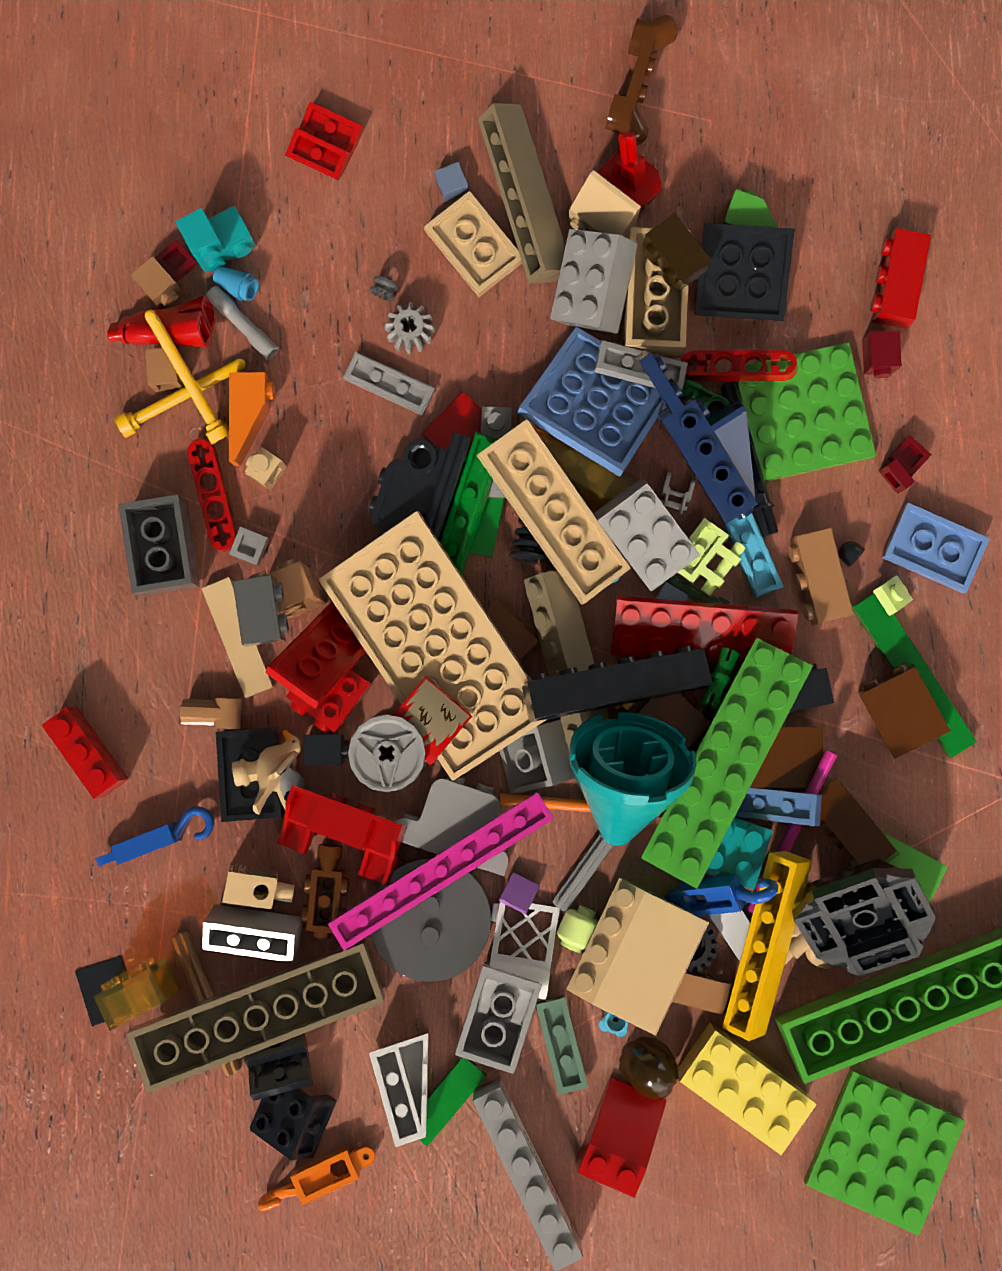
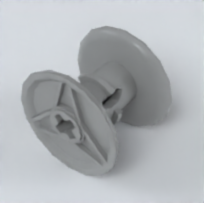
(368, 752)

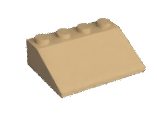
(637, 956)

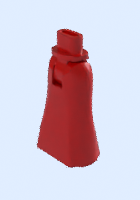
(186, 324)

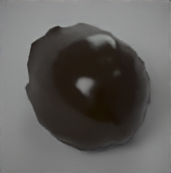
(649, 1067)

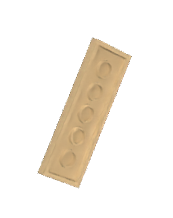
(553, 511)

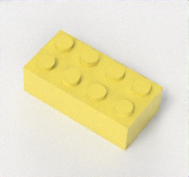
(745, 1088)

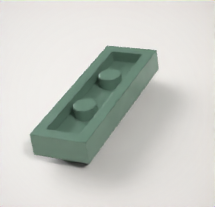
(561, 1044)

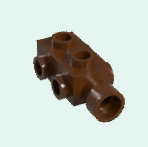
(323, 897)

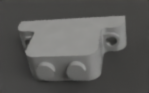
(450, 815)

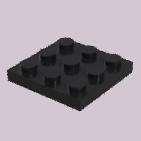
(746, 272)

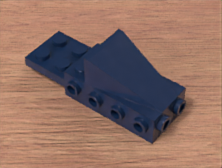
(712, 444)

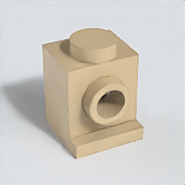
(264, 468)

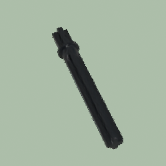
(764, 508)

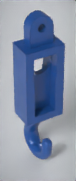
(157, 838)
(721, 895)

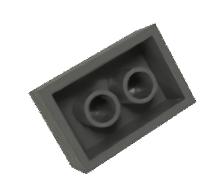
(159, 545)

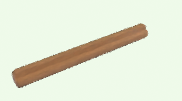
(197, 981)

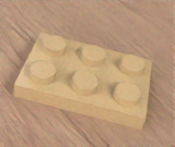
(473, 244)

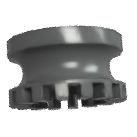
(384, 288)

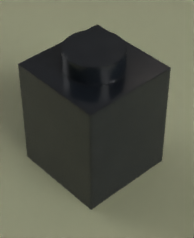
(325, 749)

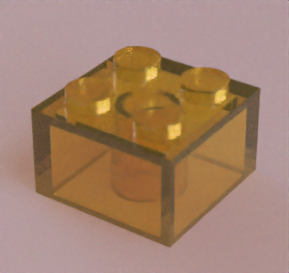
(134, 994)

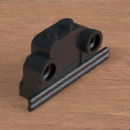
(420, 483)

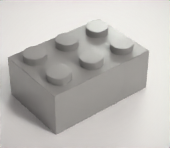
(593, 280)
(646, 534)

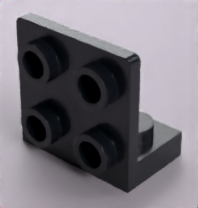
(293, 1122)

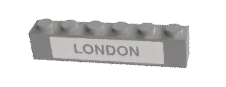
(527, 1174)

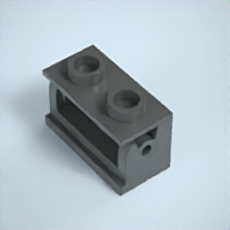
(260, 610)

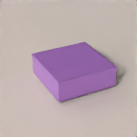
(519, 893)

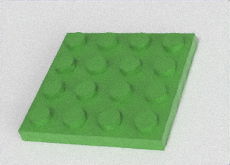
(810, 419)
(884, 1151)

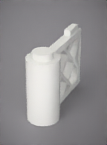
(524, 967)

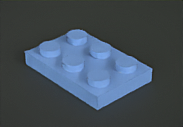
(935, 548)

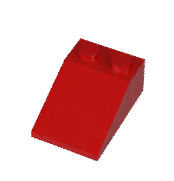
(620, 1137)

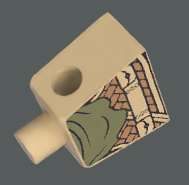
(242, 883)

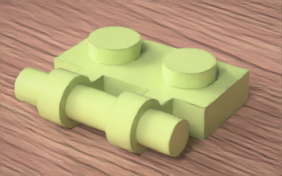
(708, 541)

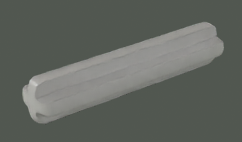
(582, 874)

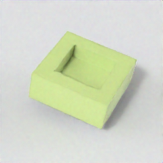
(893, 595)

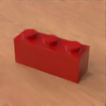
(900, 278)
(84, 752)

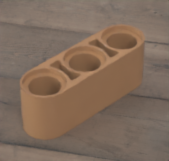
(703, 992)

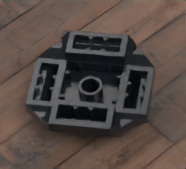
(866, 917)

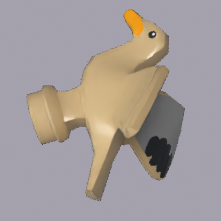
(271, 771)

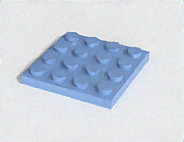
(591, 410)

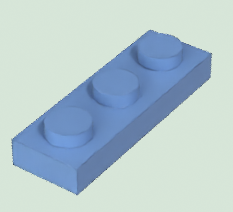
(781, 806)

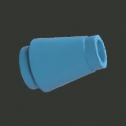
(237, 283)

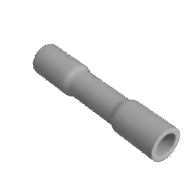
(229, 309)

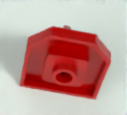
(631, 172)

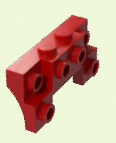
(333, 818)

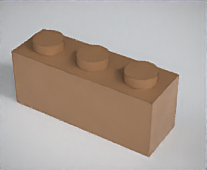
(820, 577)

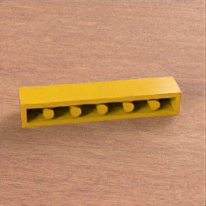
(766, 947)

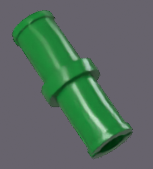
(720, 679)

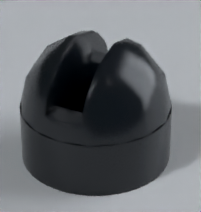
(850, 552)

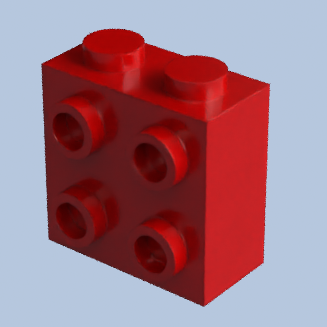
(338, 705)

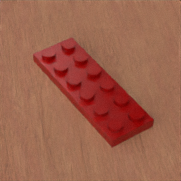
(666, 625)

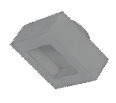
(249, 546)

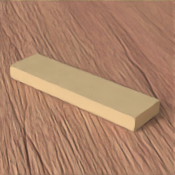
(245, 660)

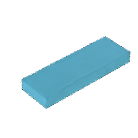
(755, 559)

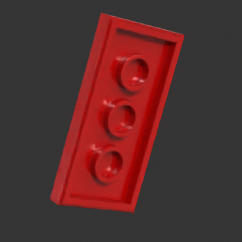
(318, 657)

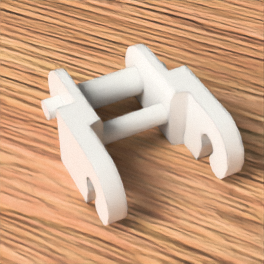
(686, 496)

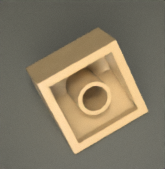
(603, 208)

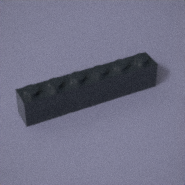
(616, 684)

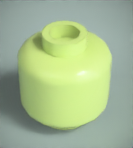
(577, 928)

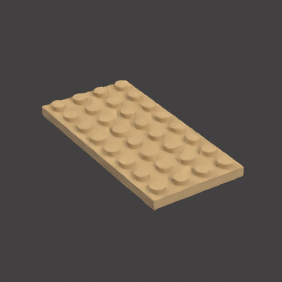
(426, 622)

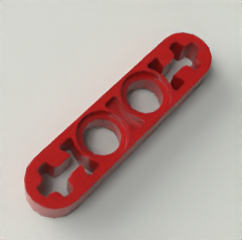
(739, 359)
(209, 496)

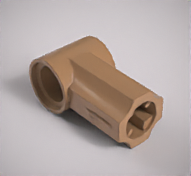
(219, 713)

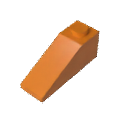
(248, 408)

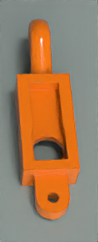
(316, 1178)

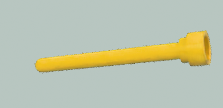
(130, 422)
(216, 428)

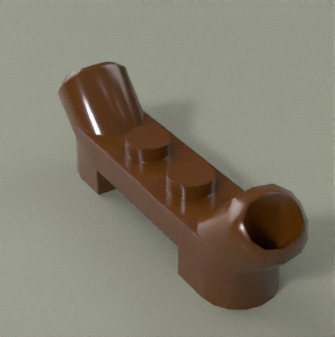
(645, 40)

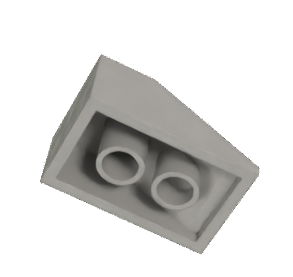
(498, 1019)

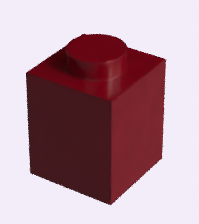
(881, 353)

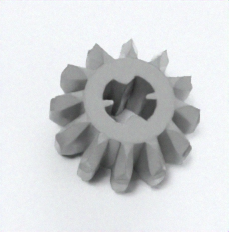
(407, 317)

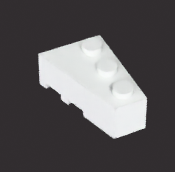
(403, 1085)

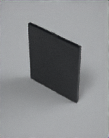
(90, 981)

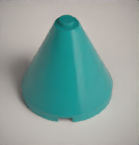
(629, 771)

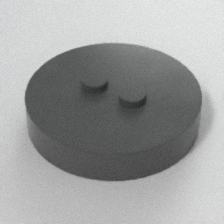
(439, 933)

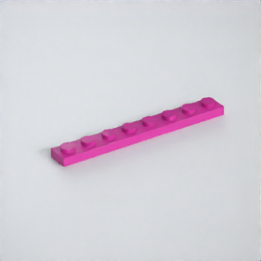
(440, 871)

